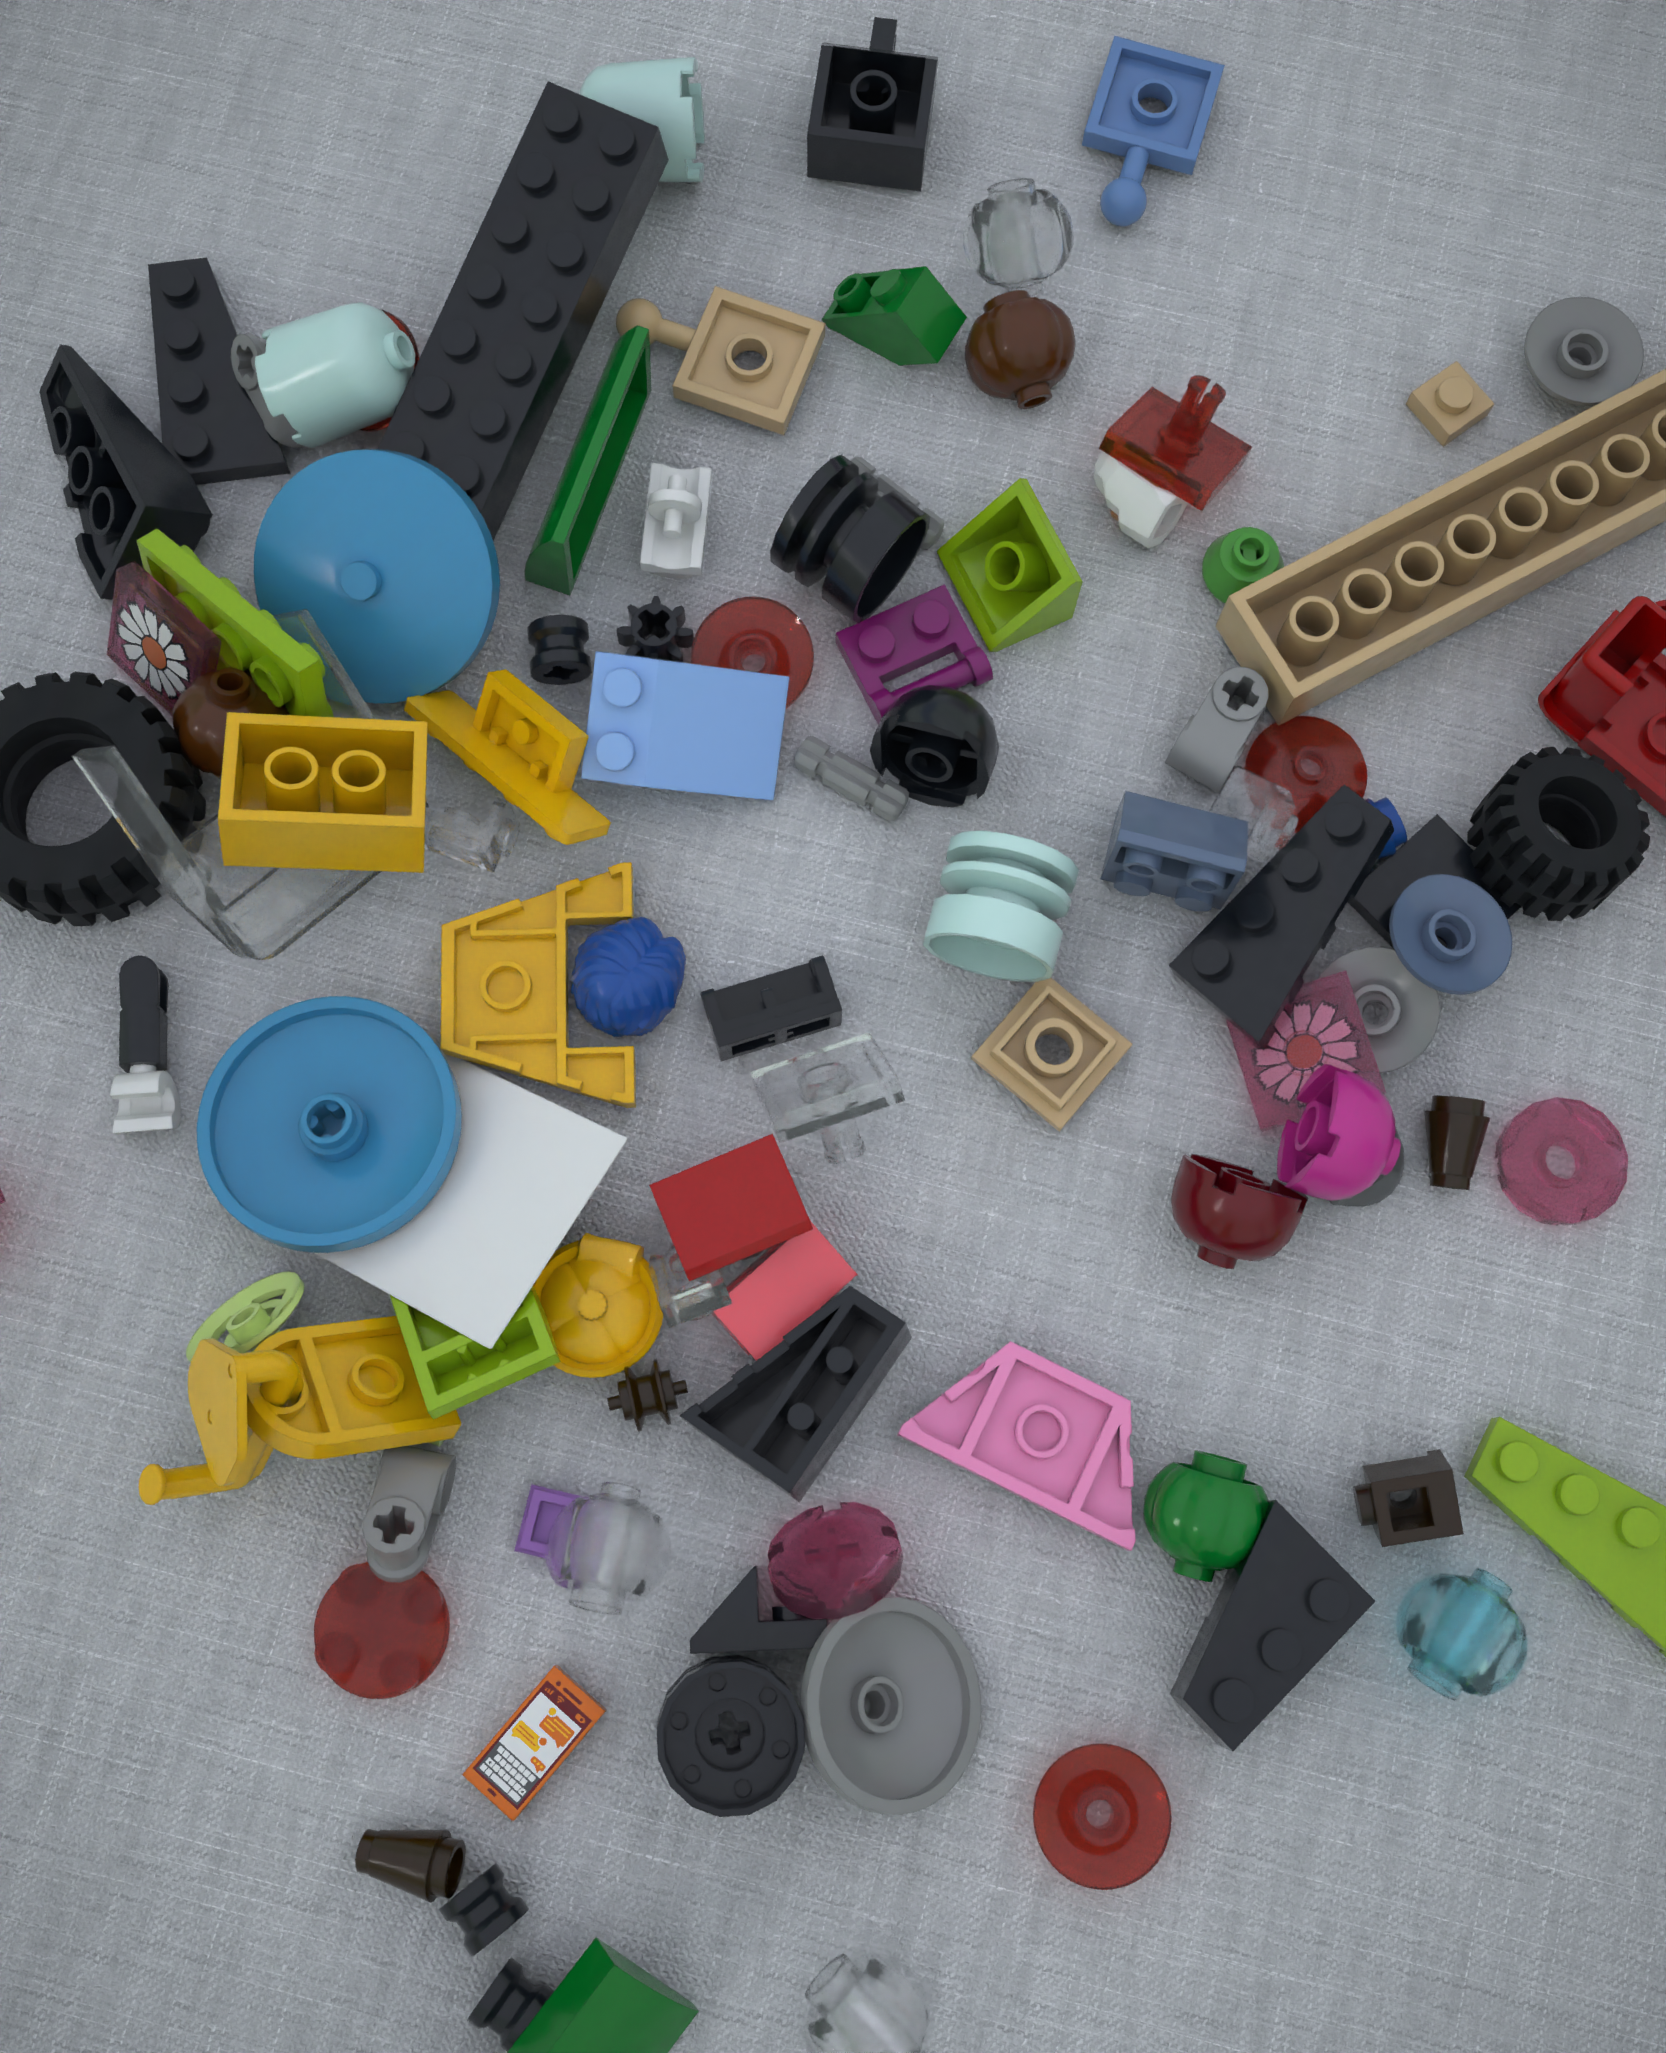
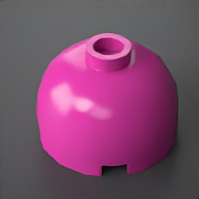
(1341, 1137)

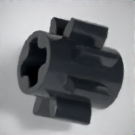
(657, 621)

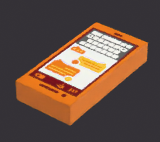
(534, 1742)

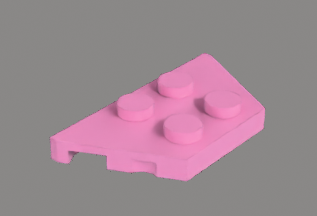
(1039, 1438)

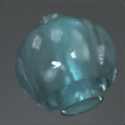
(1462, 1634)

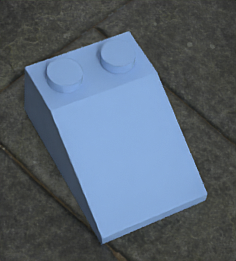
(684, 726)

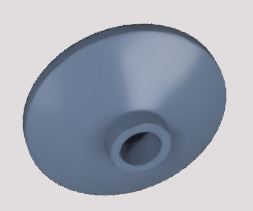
(1468, 923)

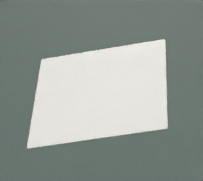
(498, 1214)

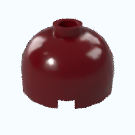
(1233, 1211)

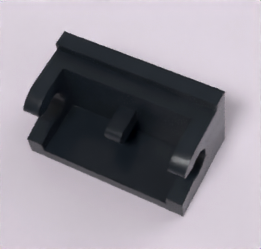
(772, 1009)

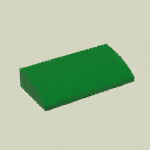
(592, 465)
(607, 2008)

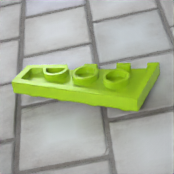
(1584, 1517)

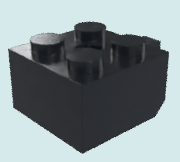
(871, 113)

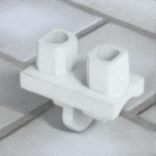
(676, 521)

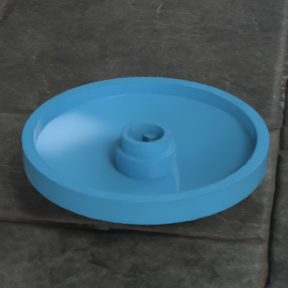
(385, 566)
(329, 1124)

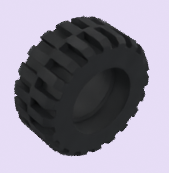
(41, 732)

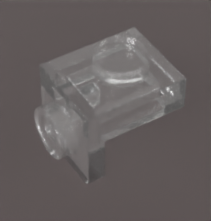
(1263, 805)

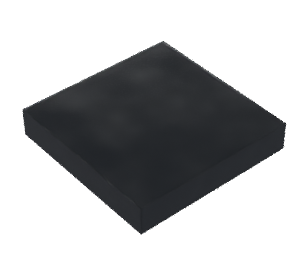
(1428, 852)

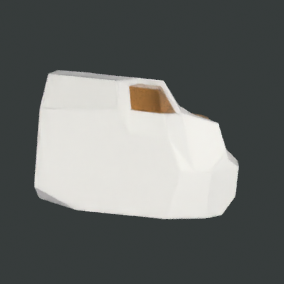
(1136, 502)

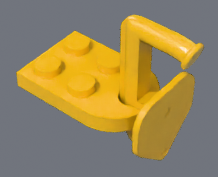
(303, 1394)

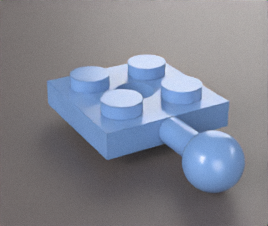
(1142, 137)

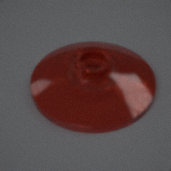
(759, 628)
(1281, 748)
(1131, 1838)

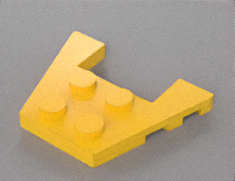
(510, 988)

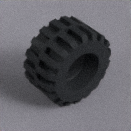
(1585, 806)

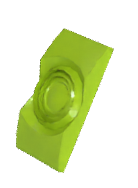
(460, 1370)

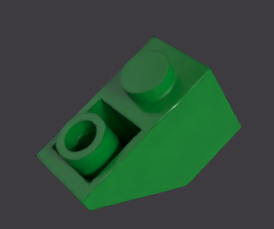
(896, 314)

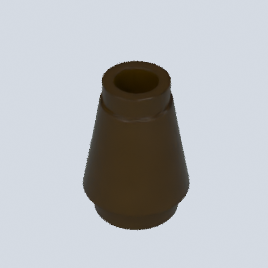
(1454, 1139)
(413, 1860)

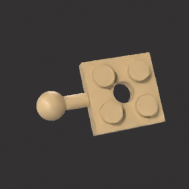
(726, 329)

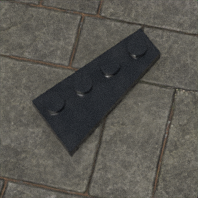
(202, 405)
(1269, 933)

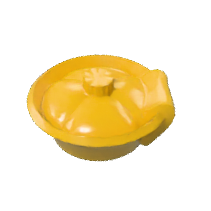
(599, 1305)

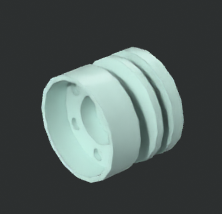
(1001, 906)

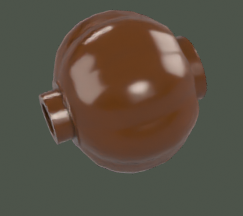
(1020, 348)
(203, 710)

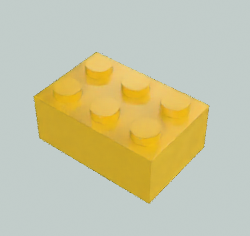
(323, 793)

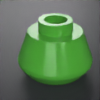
(1239, 561)

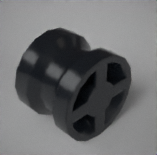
(559, 649)
(484, 1909)
(510, 2004)

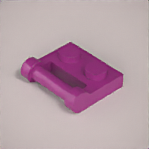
(909, 639)

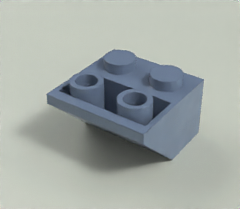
(1175, 852)

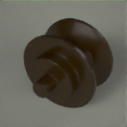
(647, 1395)

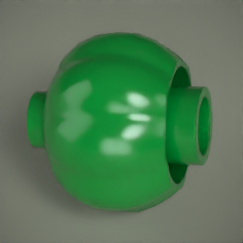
(1204, 1514)

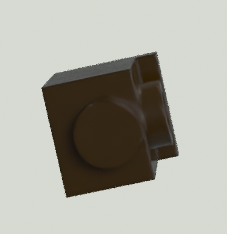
(1425, 1515)

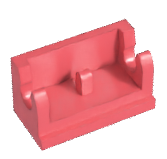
(782, 1291)

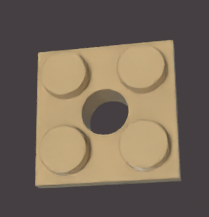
(1046, 1088)

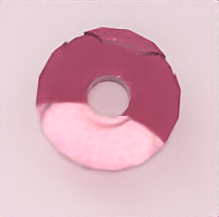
(1591, 1140)

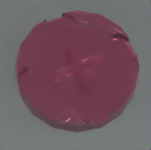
(834, 1561)

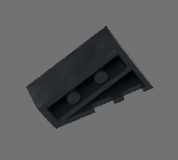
(805, 1392)
(1266, 1629)

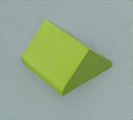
(1012, 569)

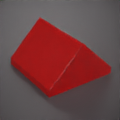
(731, 1207)

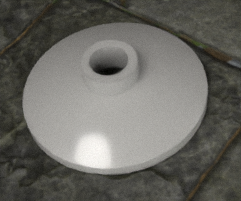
(1595, 335)
(1412, 1006)

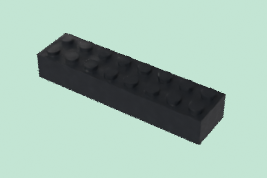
(528, 296)

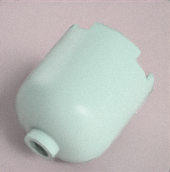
(663, 97)
(335, 371)

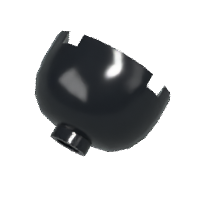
(937, 745)

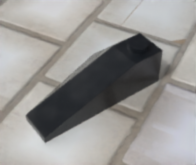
(115, 472)

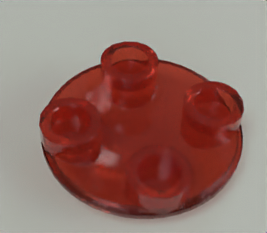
(379, 1633)

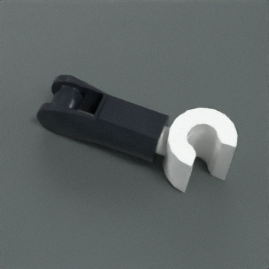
(146, 1090)

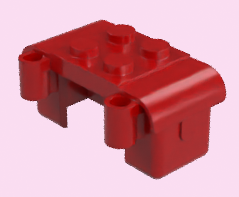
(1616, 697)

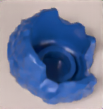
(627, 977)

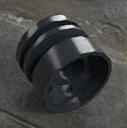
(848, 538)
(768, 1752)

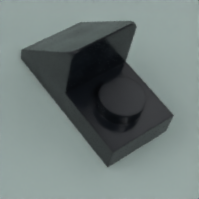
(738, 1629)

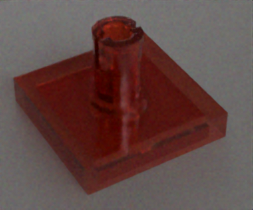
(1178, 442)

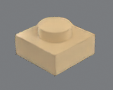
(1449, 403)

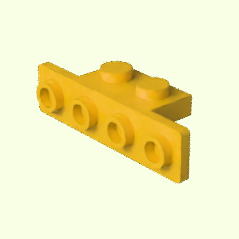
(519, 749)

